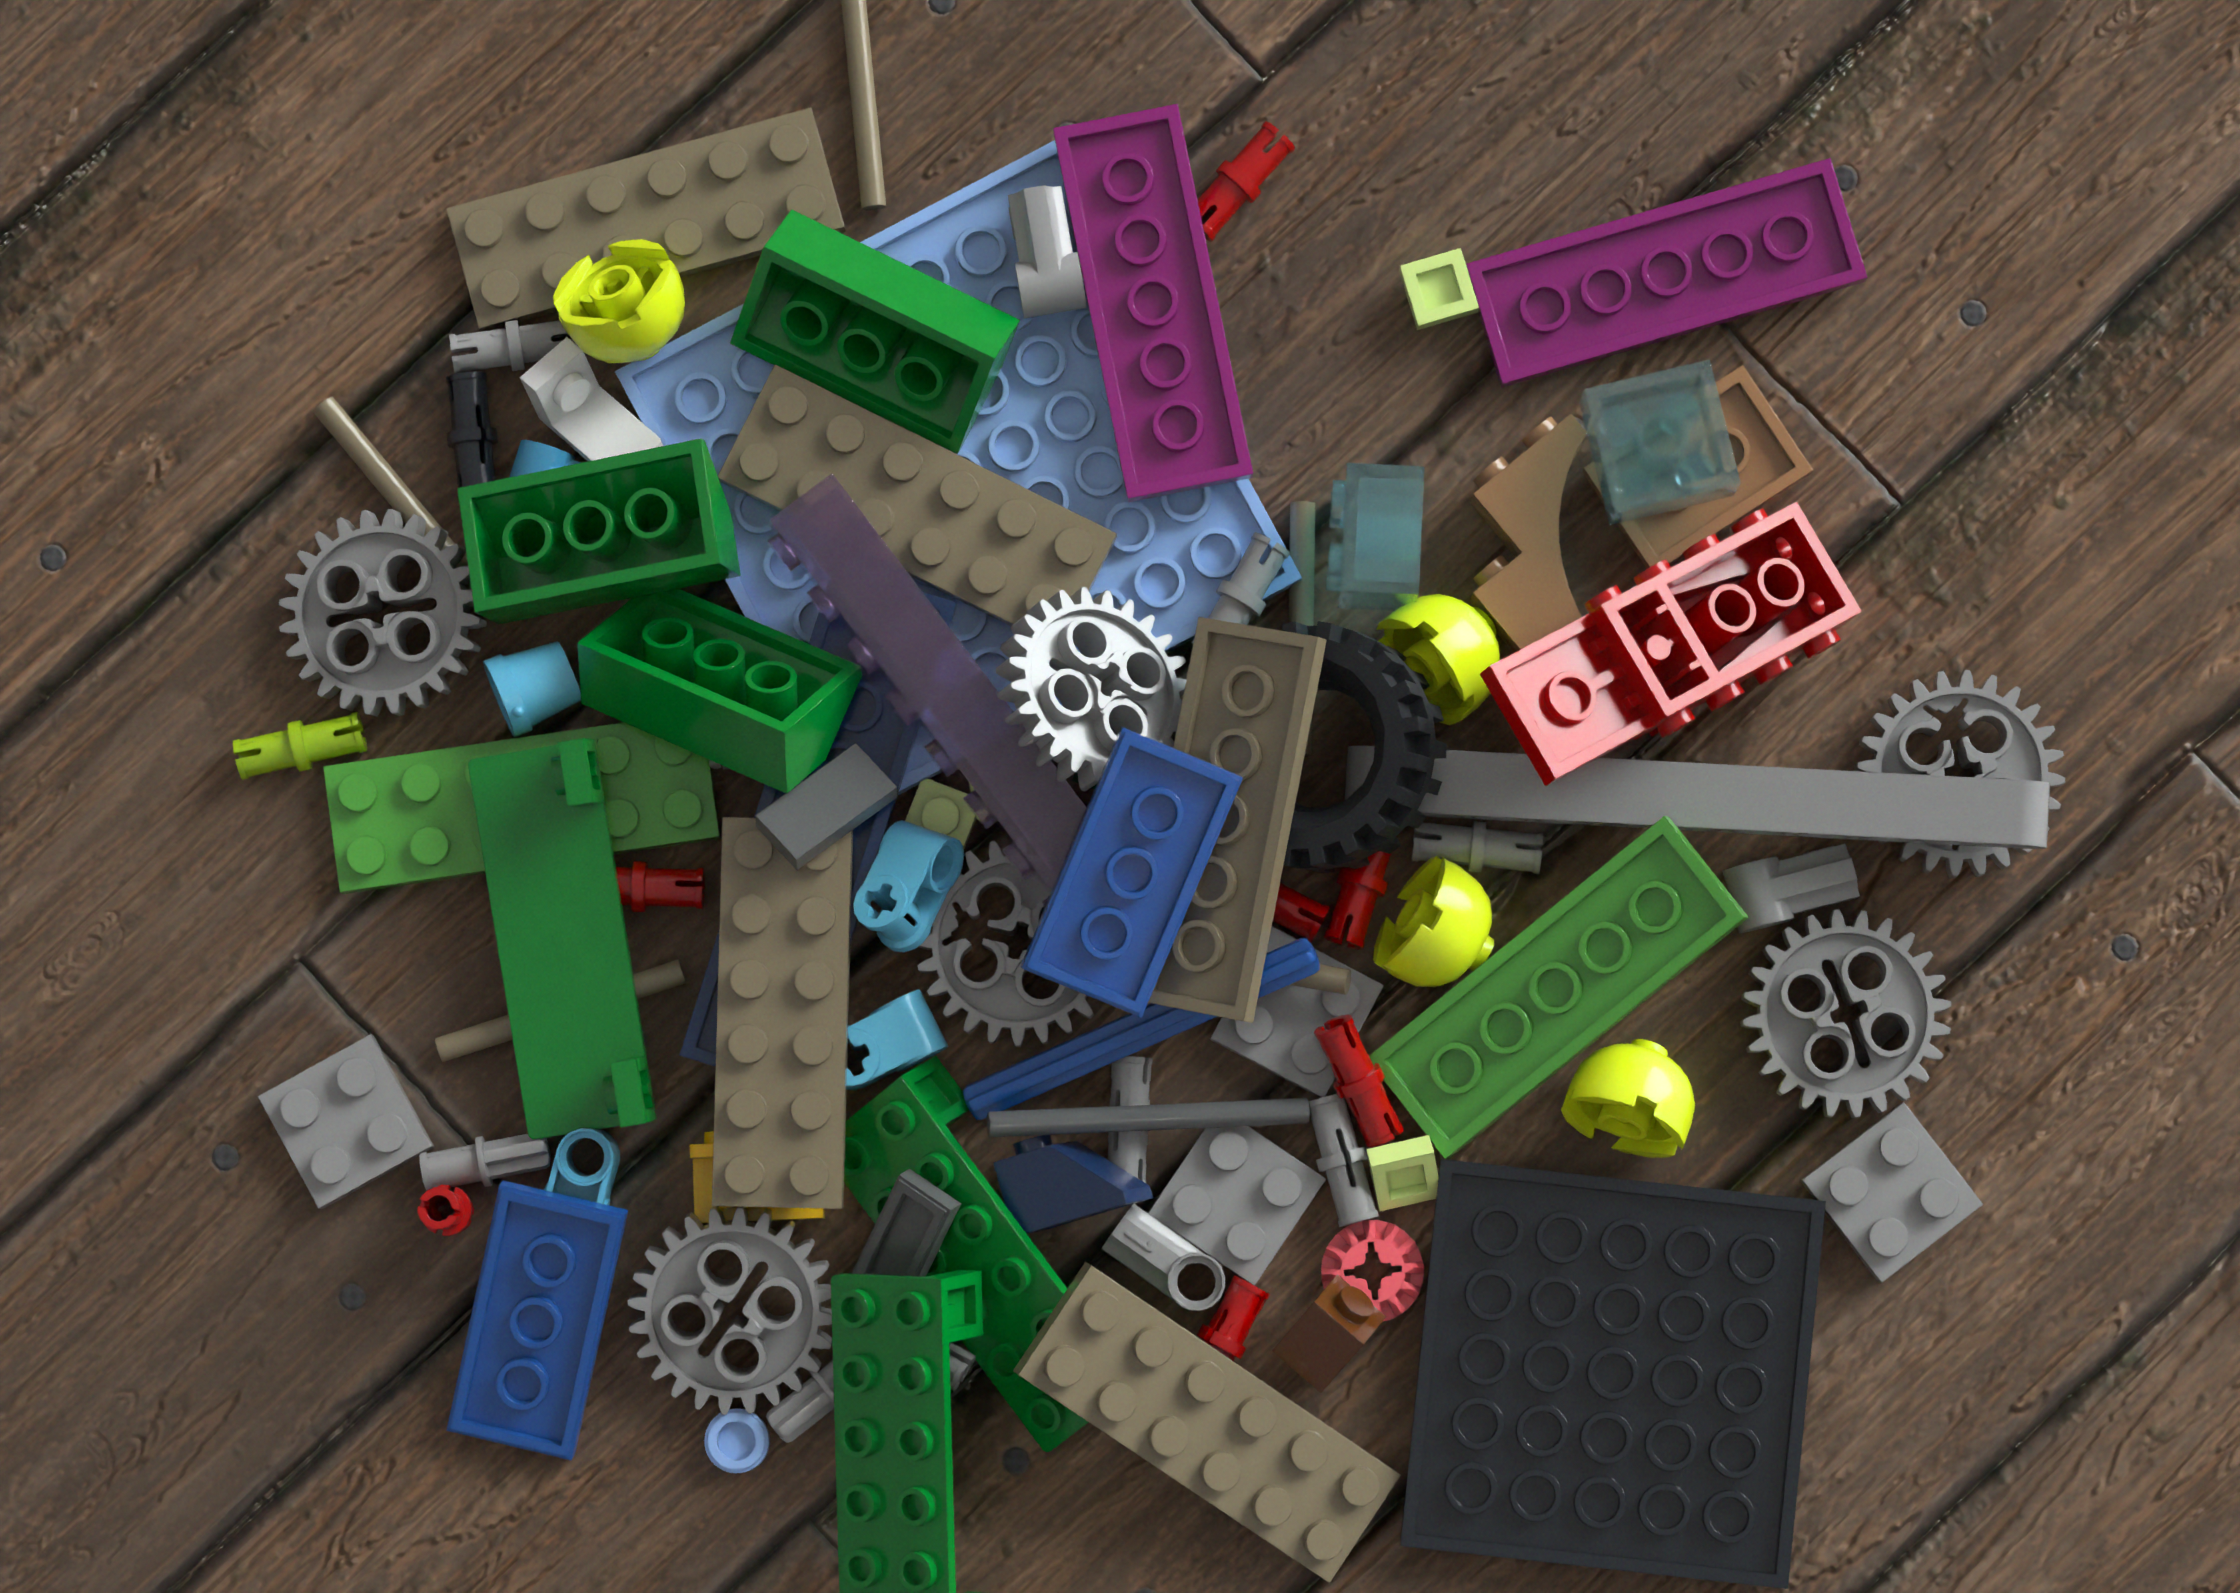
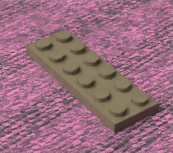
(697, 199)
(931, 507)
(1252, 715)
(781, 1023)
(1206, 1422)

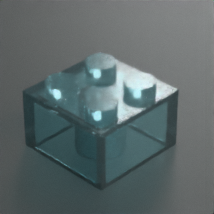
(1659, 442)
(1380, 536)

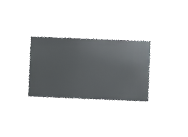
(826, 806)
(908, 1229)

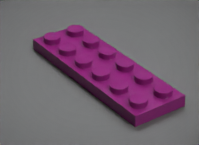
(1666, 272)
(1153, 303)

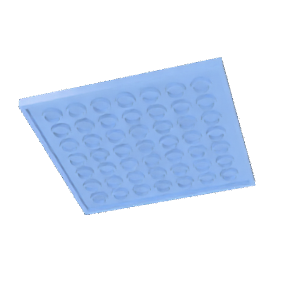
(1038, 428)

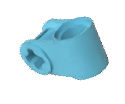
(908, 878)
(895, 1038)
(571, 1182)

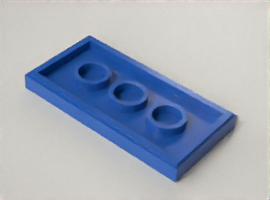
(1131, 872)
(537, 1320)

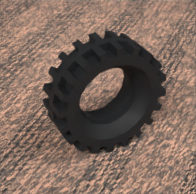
(1402, 754)

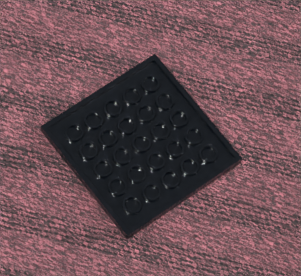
(1613, 1373)

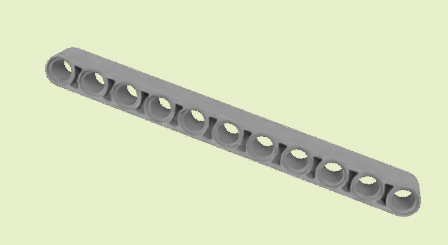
(1736, 799)

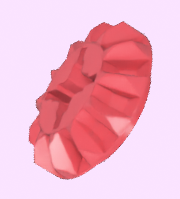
(1392, 1247)

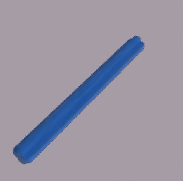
(1119, 1039)

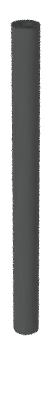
(1148, 1117)

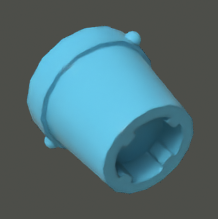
(532, 685)

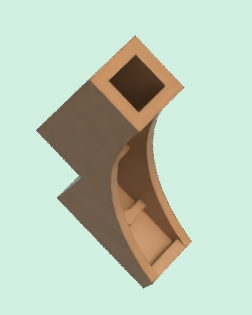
(1523, 509)

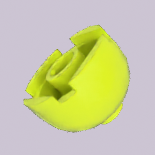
(623, 303)
(1448, 646)
(1438, 928)
(1632, 1095)

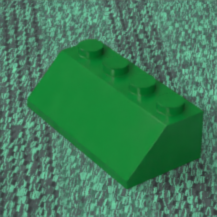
(873, 330)
(597, 532)
(718, 685)

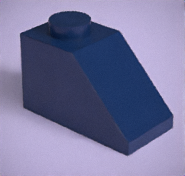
(1063, 1184)

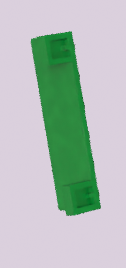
(562, 939)
(1019, 1288)
(897, 1426)

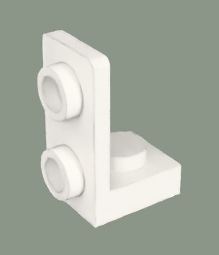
(579, 409)

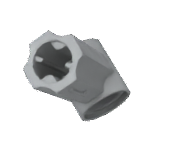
(1047, 267)
(1776, 889)
(1160, 1256)

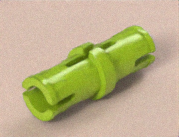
(299, 745)

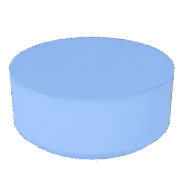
(737, 1441)

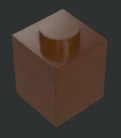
(1329, 1333)

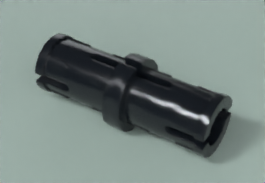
(471, 428)

